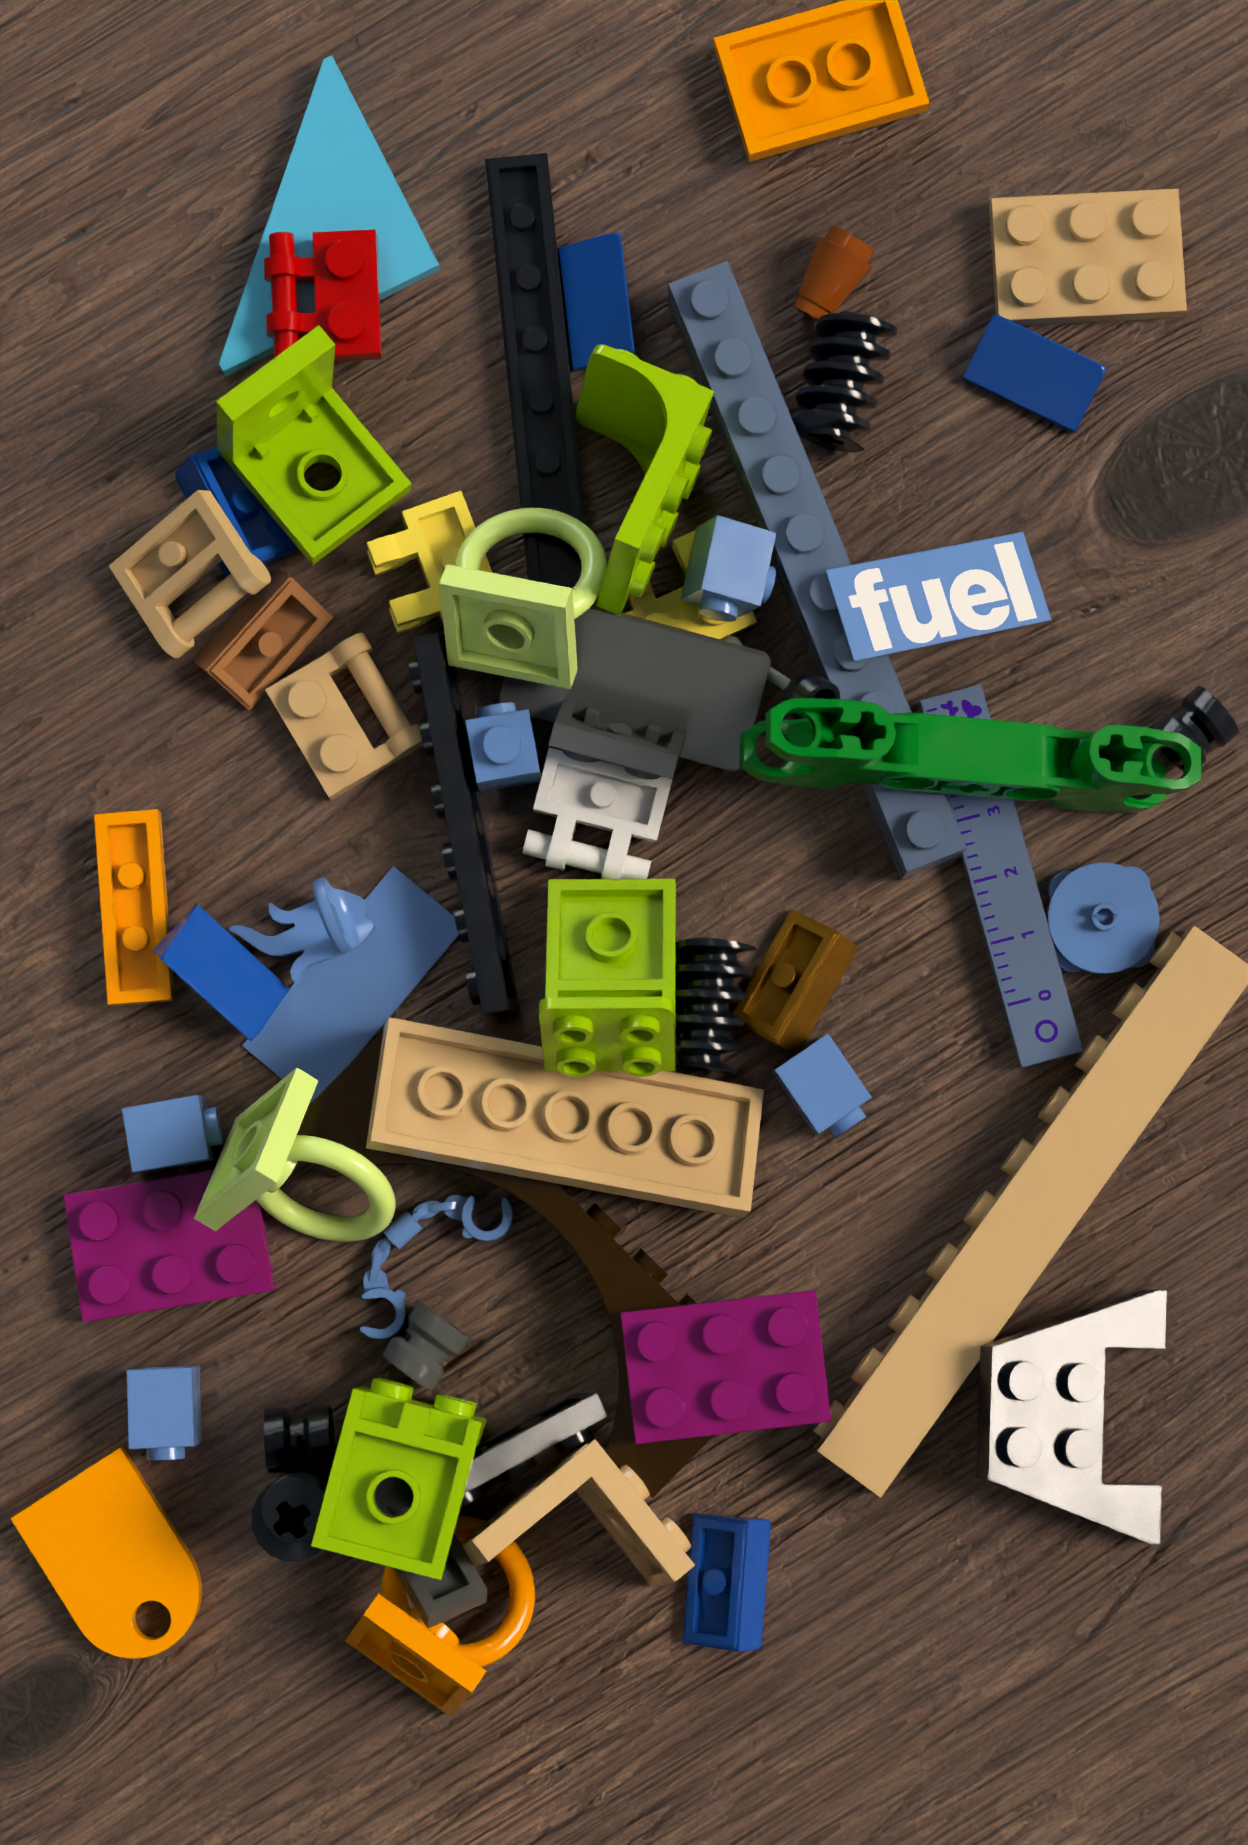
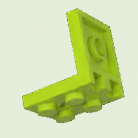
(287, 422)
(404, 1439)

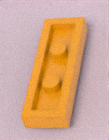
(133, 906)

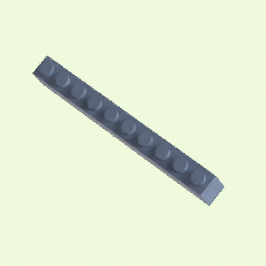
(791, 504)

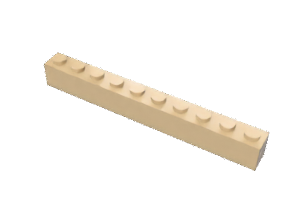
(1033, 1209)

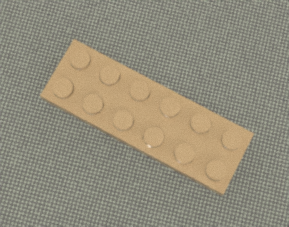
(609, 1132)

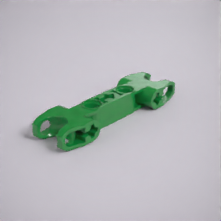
(967, 756)

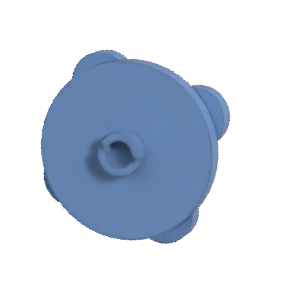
(1102, 918)

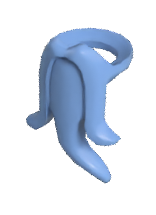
(321, 928)

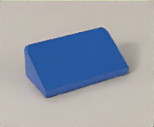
(595, 297)
(1034, 373)
(250, 519)
(222, 971)
(727, 1582)

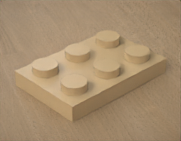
(1088, 257)

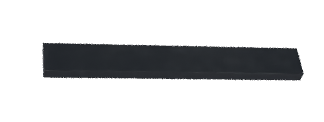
(536, 356)

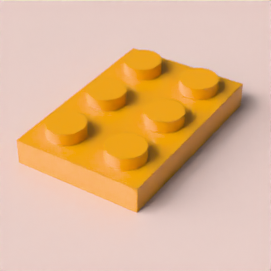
(820, 75)

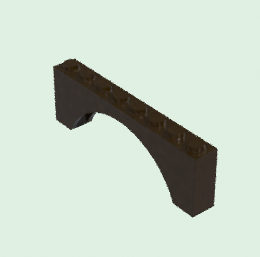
(625, 1282)

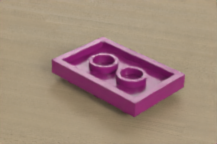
(147, 1252)
(725, 1366)

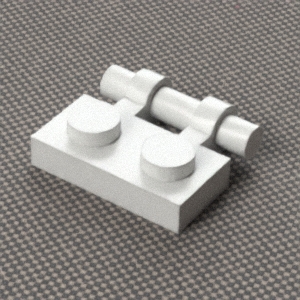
(602, 798)

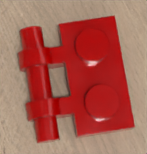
(345, 292)

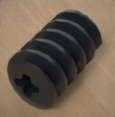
(839, 378)
(707, 1002)
(276, 1501)

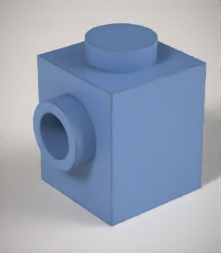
(729, 569)
(503, 747)

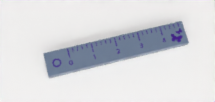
(1010, 911)

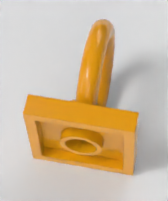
(432, 1658)

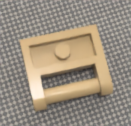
(175, 558)
(328, 729)

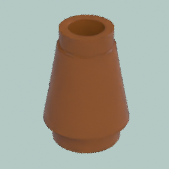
(832, 273)

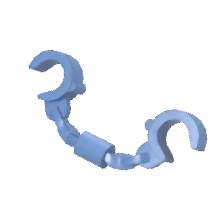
(402, 1231)

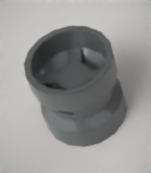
(426, 1345)

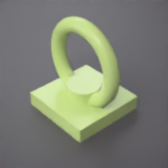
(513, 622)
(265, 1151)

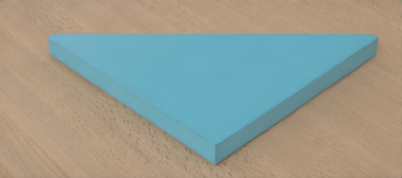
(330, 184)

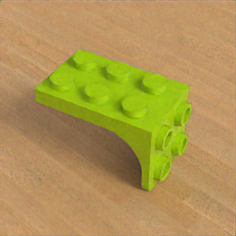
(663, 426)
(610, 977)

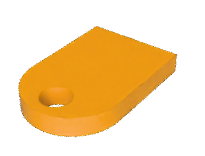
(110, 1552)

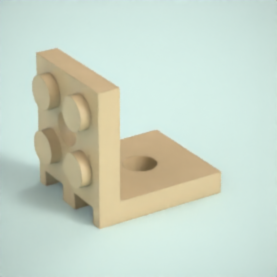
(612, 1496)

